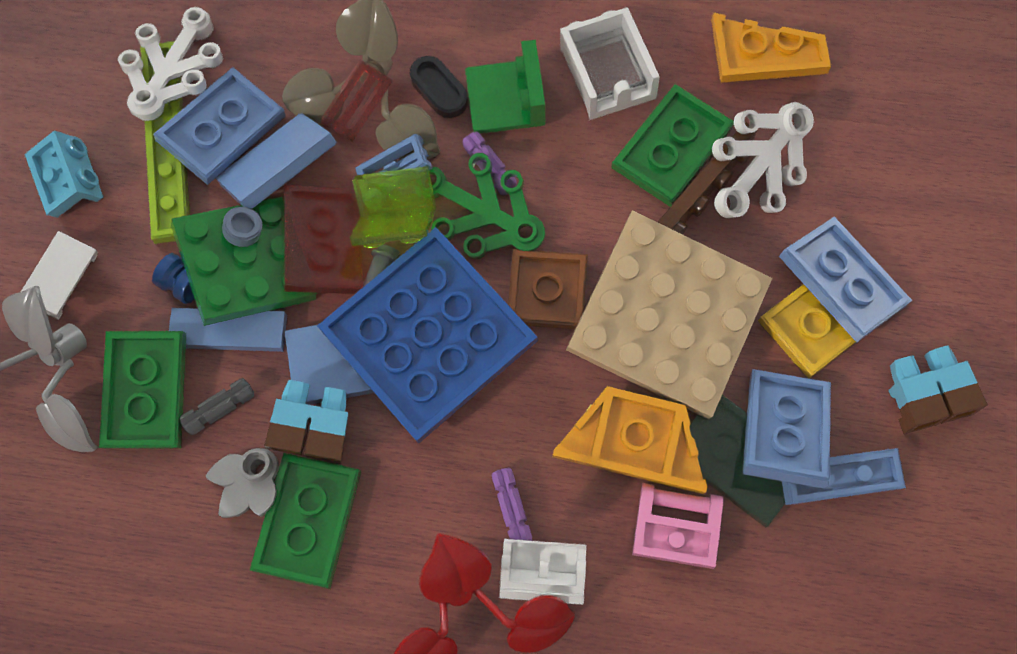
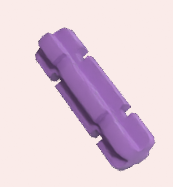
(475, 144)
(511, 504)

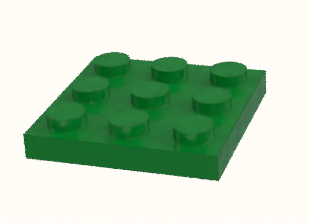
(231, 278)

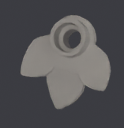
(242, 485)

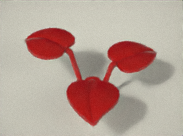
(452, 577)

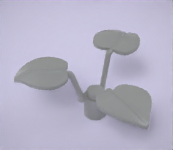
(30, 323)

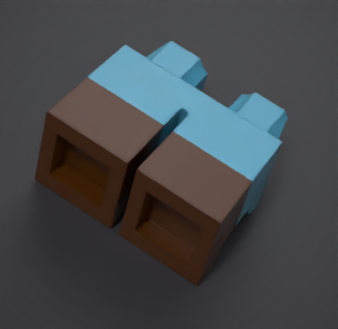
(934, 396)
(291, 420)

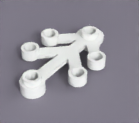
(149, 100)
(767, 158)

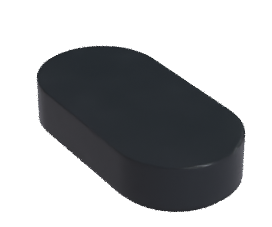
(438, 86)

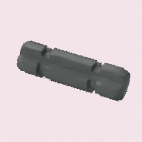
(217, 406)

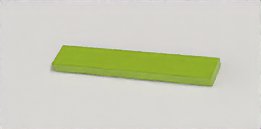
(166, 174)

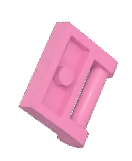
(676, 538)

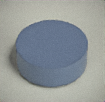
(242, 226)

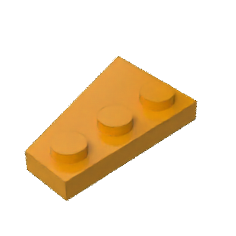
(761, 52)

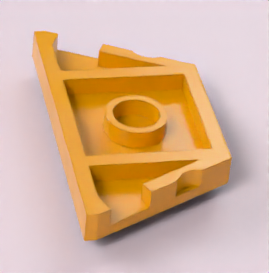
(636, 439)

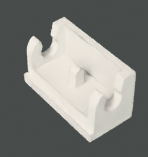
(60, 271)
(543, 569)

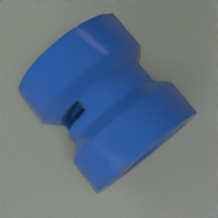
(172, 276)

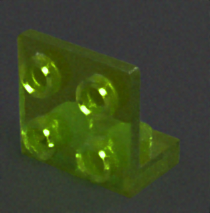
(393, 207)

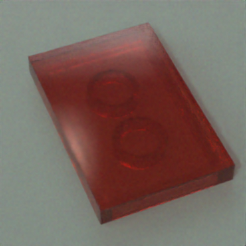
(319, 242)

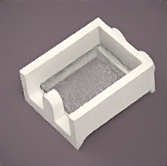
(609, 63)

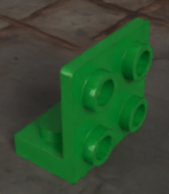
(507, 93)

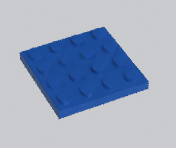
(427, 334)

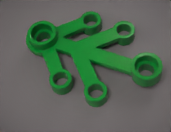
(488, 211)

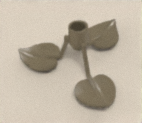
(368, 31)

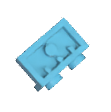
(62, 173)

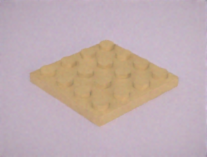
(669, 314)

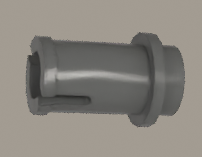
(382, 258)

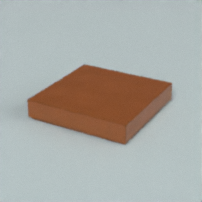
(548, 288)

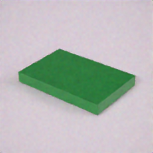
(672, 145)
(143, 390)
(306, 521)

